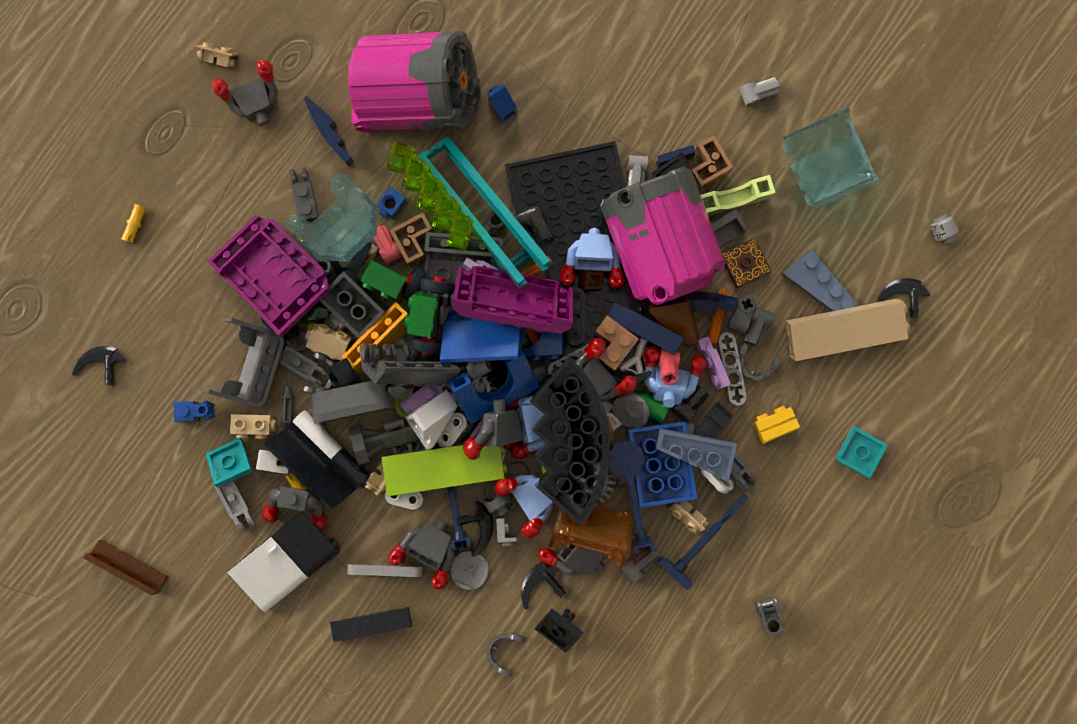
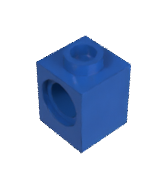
(391, 195)

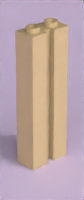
(847, 329)

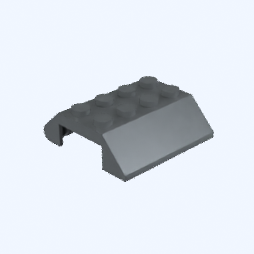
(444, 259)
(401, 368)

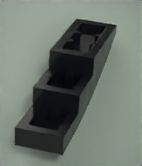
(371, 624)

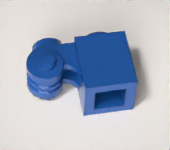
(192, 411)

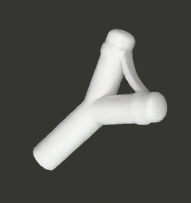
(636, 359)

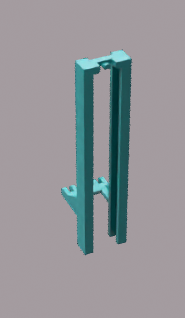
(528, 245)

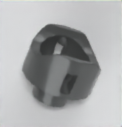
(498, 504)

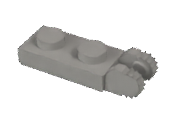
(235, 504)

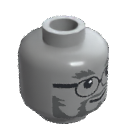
(944, 228)

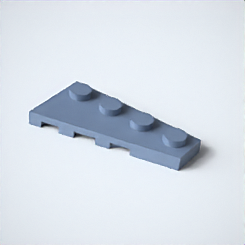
(819, 282)
(703, 452)

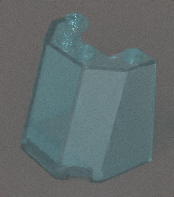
(830, 160)
(342, 227)

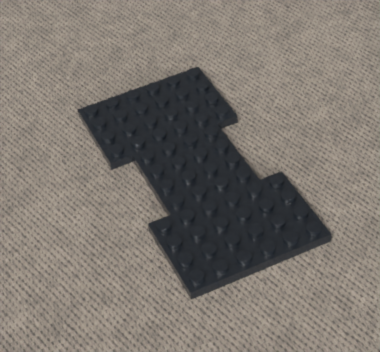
(570, 194)

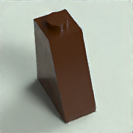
(679, 318)

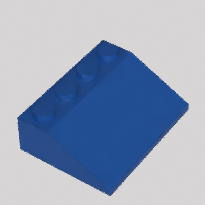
(477, 340)
(662, 476)

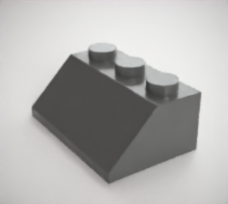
(353, 304)

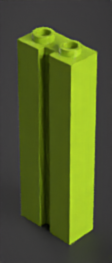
(440, 469)

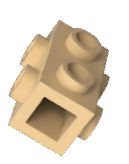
(327, 341)
(256, 425)

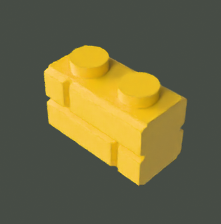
(776, 425)

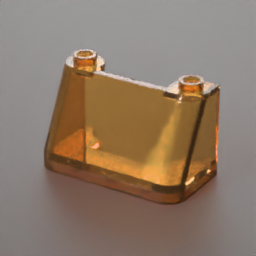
(602, 531)

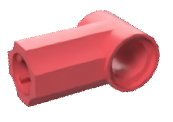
(388, 248)
(668, 366)

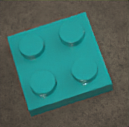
(861, 452)
(229, 462)

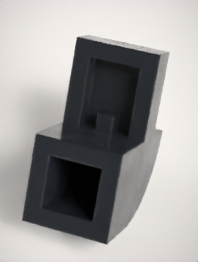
(713, 421)

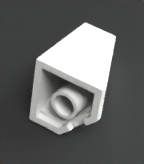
(432, 417)

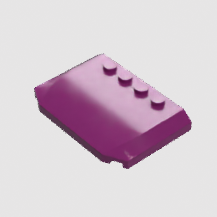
(271, 273)
(496, 298)

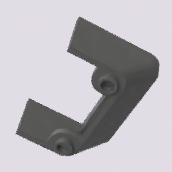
(258, 367)
(350, 402)

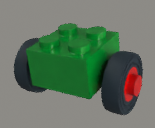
(384, 279)
(424, 314)

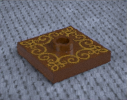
(746, 262)

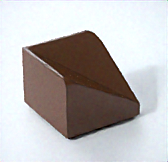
(591, 279)

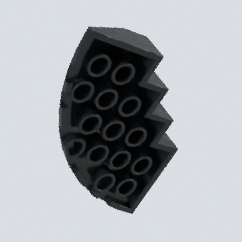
(575, 441)

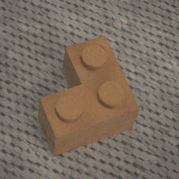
(714, 162)
(407, 238)
(619, 342)

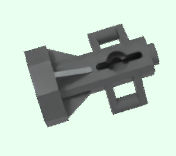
(369, 442)

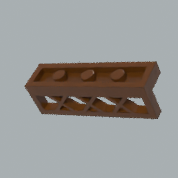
(126, 567)

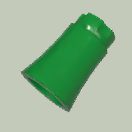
(657, 409)

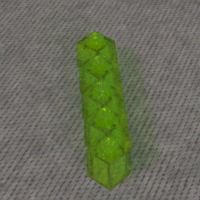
(431, 194)

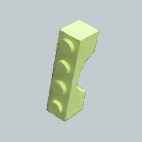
(743, 195)

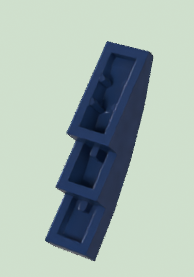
(326, 126)
(710, 301)
(646, 329)

